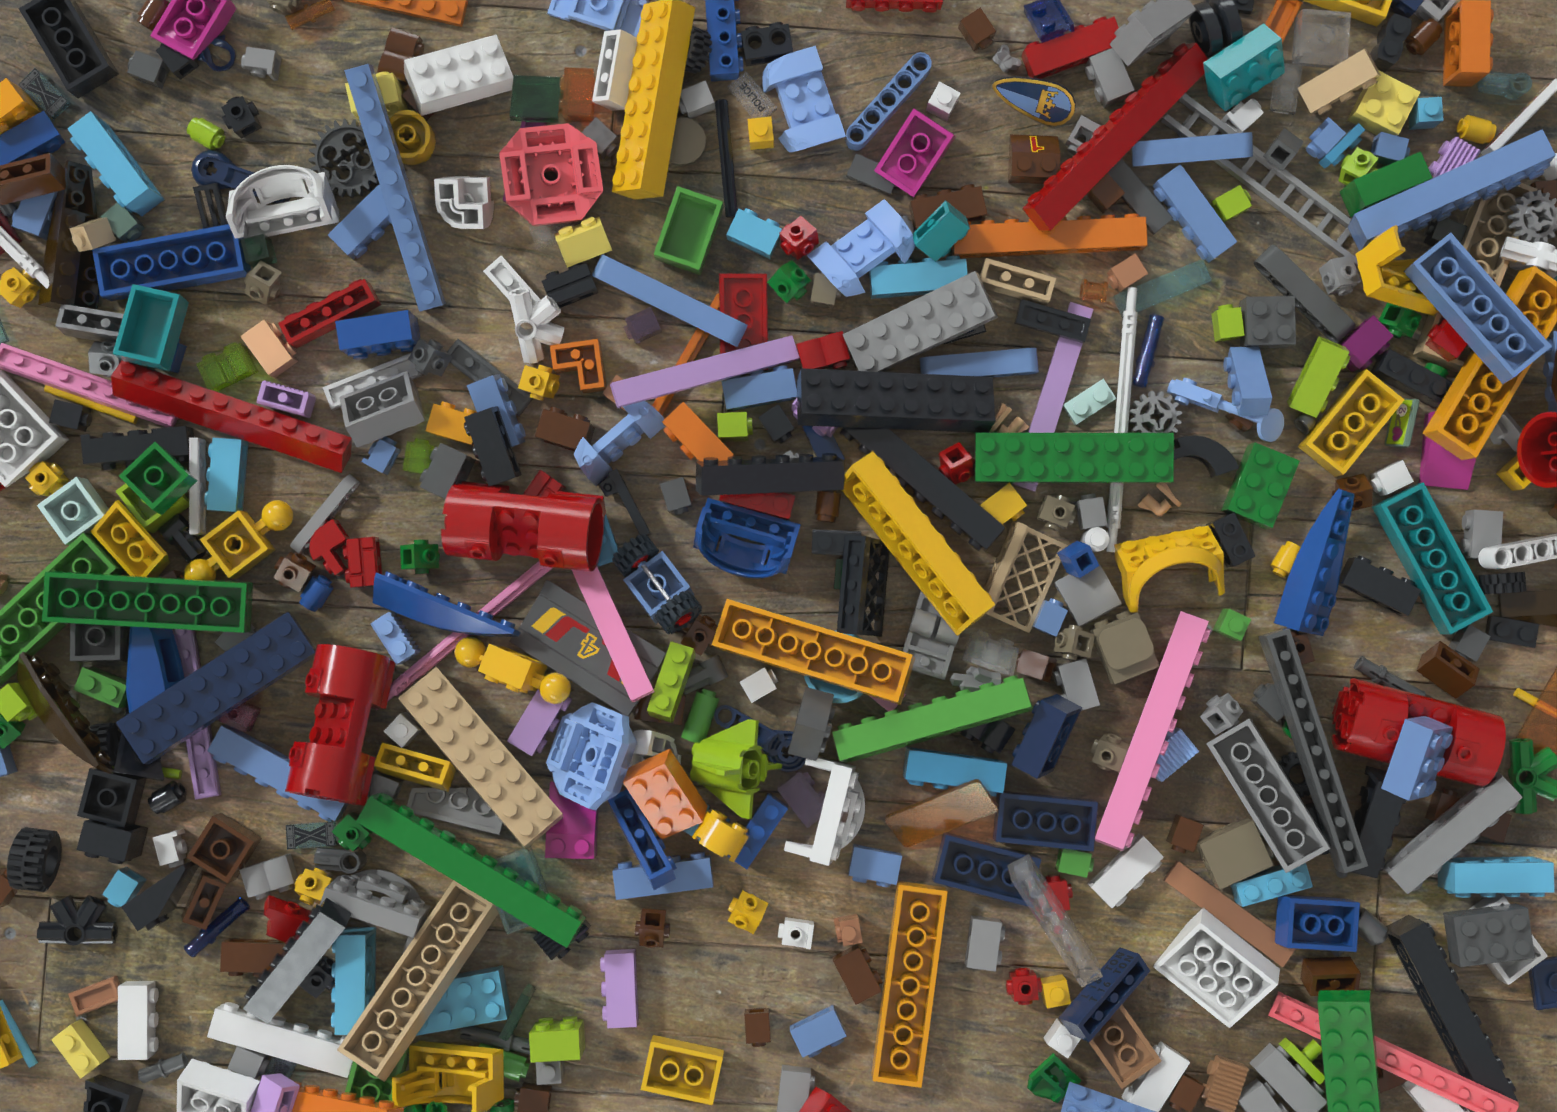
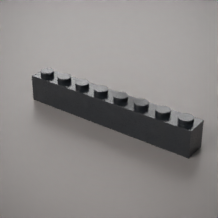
(929, 485)

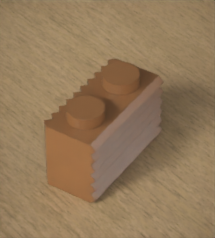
(1223, 1084)

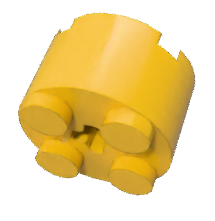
(423, 142)
(721, 835)

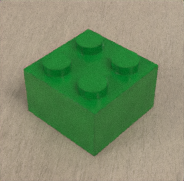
(158, 478)

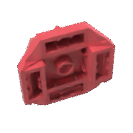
(558, 150)

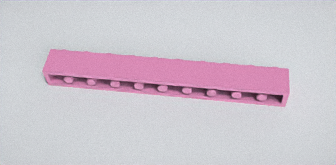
(1151, 732)

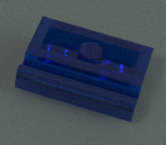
(1048, 19)

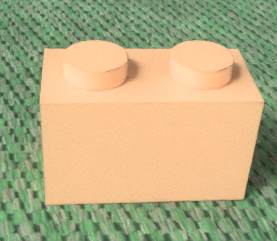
(269, 348)

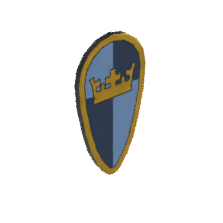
(1037, 98)

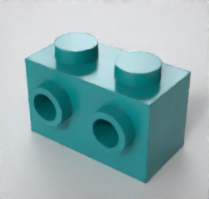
(941, 231)

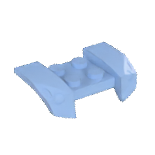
(601, 13)
(803, 100)
(864, 248)
(595, 459)

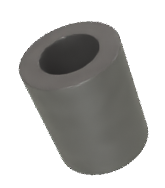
(1371, 928)

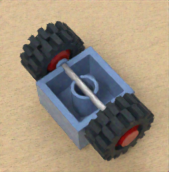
(657, 584)

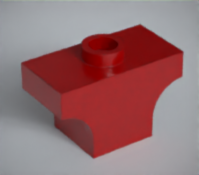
(283, 917)

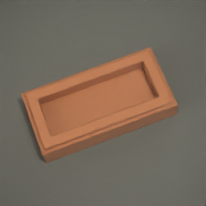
(95, 996)

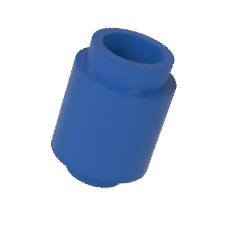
(316, 593)

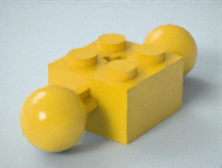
(254, 544)
(513, 669)

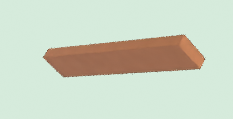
(1227, 912)

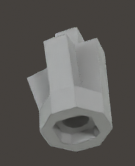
(1506, 430)
(974, 678)

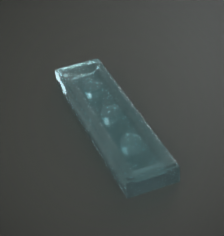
(1166, 286)

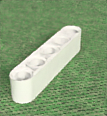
(1519, 552)

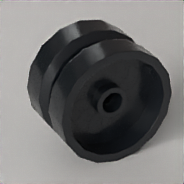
(1215, 25)

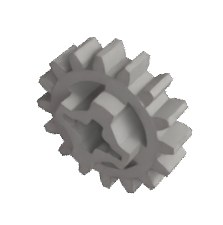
(1533, 218)
(1153, 407)

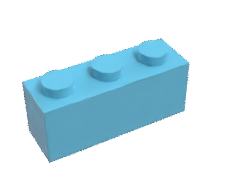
(226, 475)
(1270, 884)

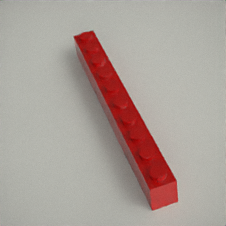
(1116, 137)
(231, 416)

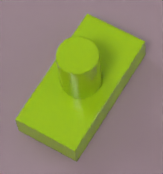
(1305, 1057)

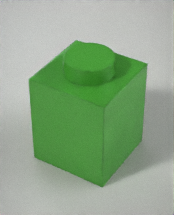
(1231, 624)
(1074, 862)

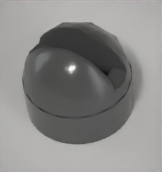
(1305, 423)

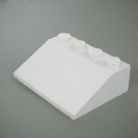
(24, 432)
(1217, 968)

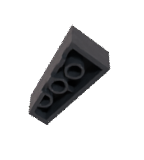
(122, 450)
(1376, 821)
(110, 1095)

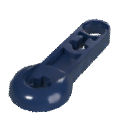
(227, 173)
(770, 740)

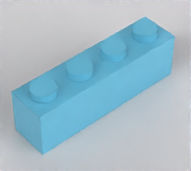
(914, 278)

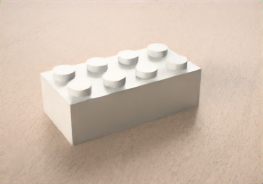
(458, 75)

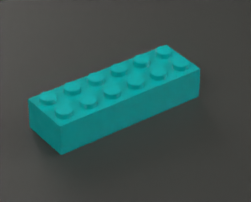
(1432, 559)

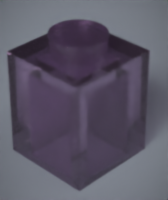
(642, 325)

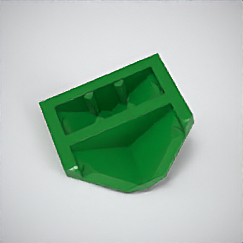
(1052, 1078)

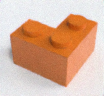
(584, 357)

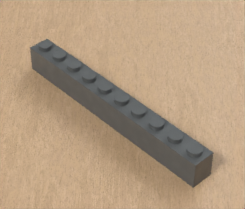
(1313, 750)

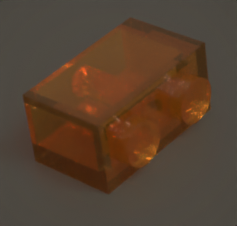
(577, 94)

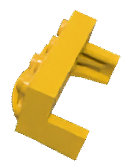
(1385, 277)
(1145, 557)
(468, 1076)

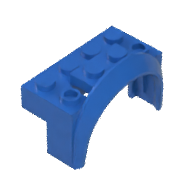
(739, 556)

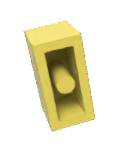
(582, 241)
(80, 1048)

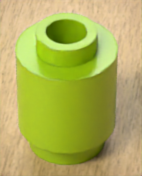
(206, 133)

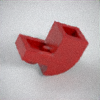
(326, 542)

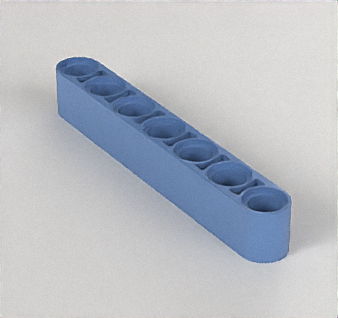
(669, 300)

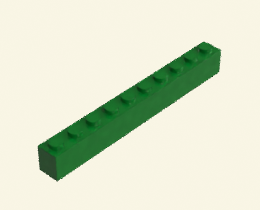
(471, 869)

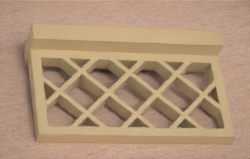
(1005, 562)

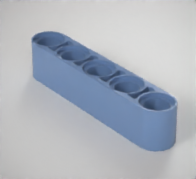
(893, 91)
(1192, 149)
(984, 364)

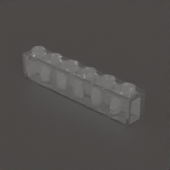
(1054, 920)

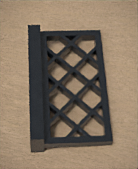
(854, 591)

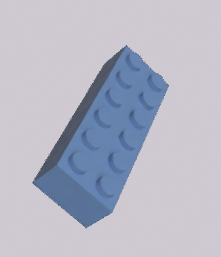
(1477, 308)

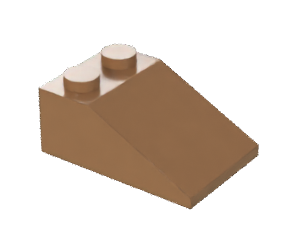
(1124, 1048)

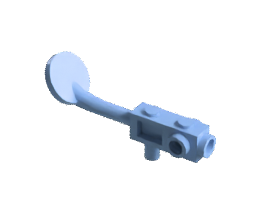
(1185, 392)

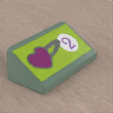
(1402, 424)

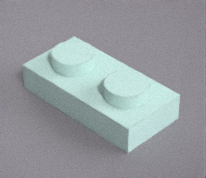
(1089, 402)

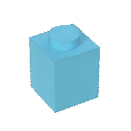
(1426, 113)
(123, 887)

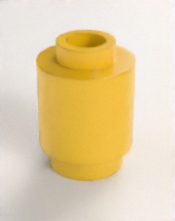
(1476, 129)
(1284, 559)

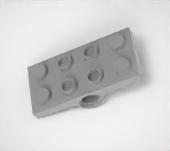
(930, 640)

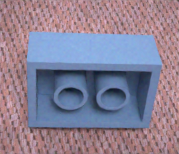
(1417, 758)

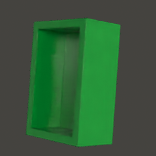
(1385, 183)
(1260, 485)

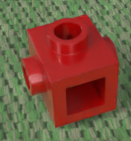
(798, 238)
(956, 463)
(1022, 977)

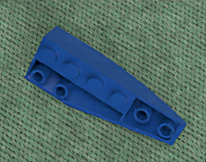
(1317, 570)
(436, 611)
(151, 664)

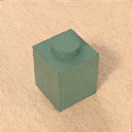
(123, 223)

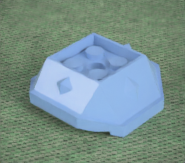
(591, 754)

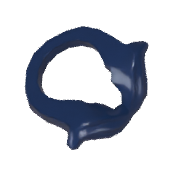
(207, 58)

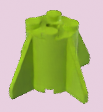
(732, 766)

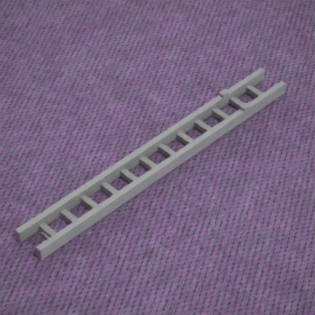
(1260, 190)

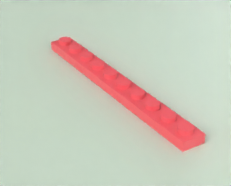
(1402, 1062)

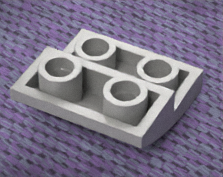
(1088, 596)

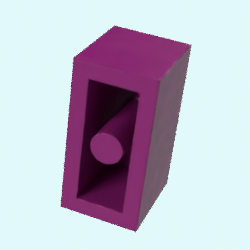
(1366, 341)

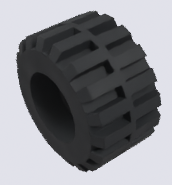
(34, 859)

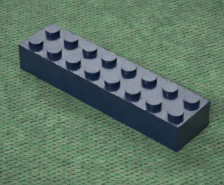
(217, 688)

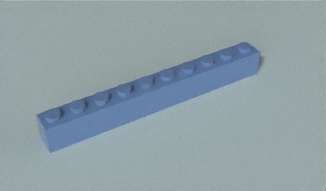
(395, 186)

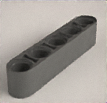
(1308, 296)

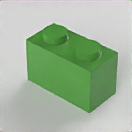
(102, 686)

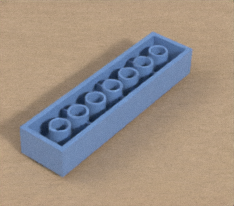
(1455, 189)

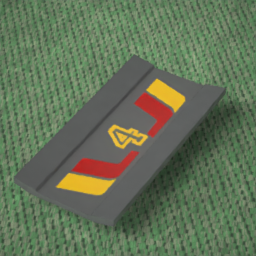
(566, 638)

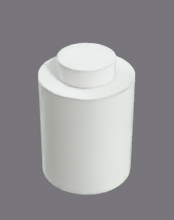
(1096, 538)

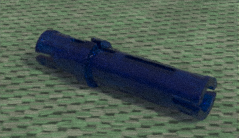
(1149, 346)
(216, 927)

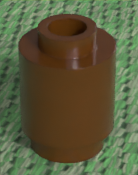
(151, 13)
(1423, 37)
(827, 506)

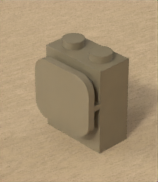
(1124, 647)
(1234, 853)

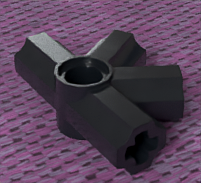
(84, 918)

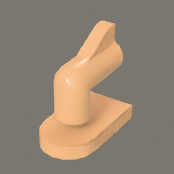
(1016, 426)
(1157, 508)

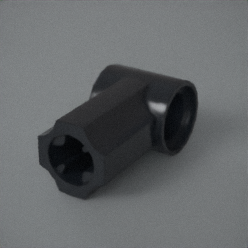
(177, 534)

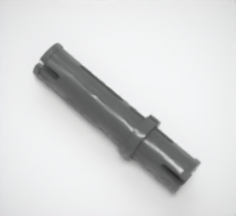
(1380, 675)
(492, 1038)

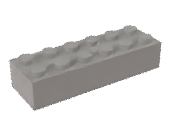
(921, 324)
(1268, 795)

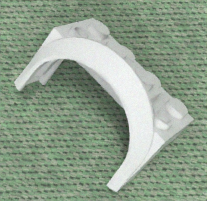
(275, 183)
(831, 831)

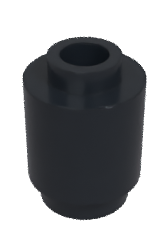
(167, 797)

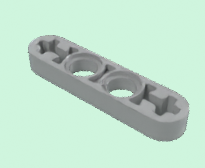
(325, 512)

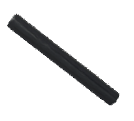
(726, 158)

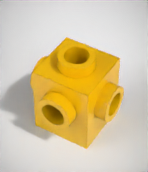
(18, 287)
(539, 382)
(52, 476)
(311, 885)
(747, 911)

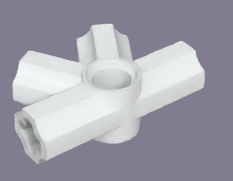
(1528, 254)
(539, 317)

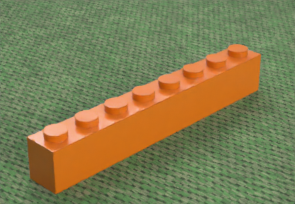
(1067, 237)

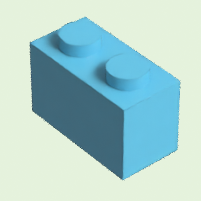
(754, 233)

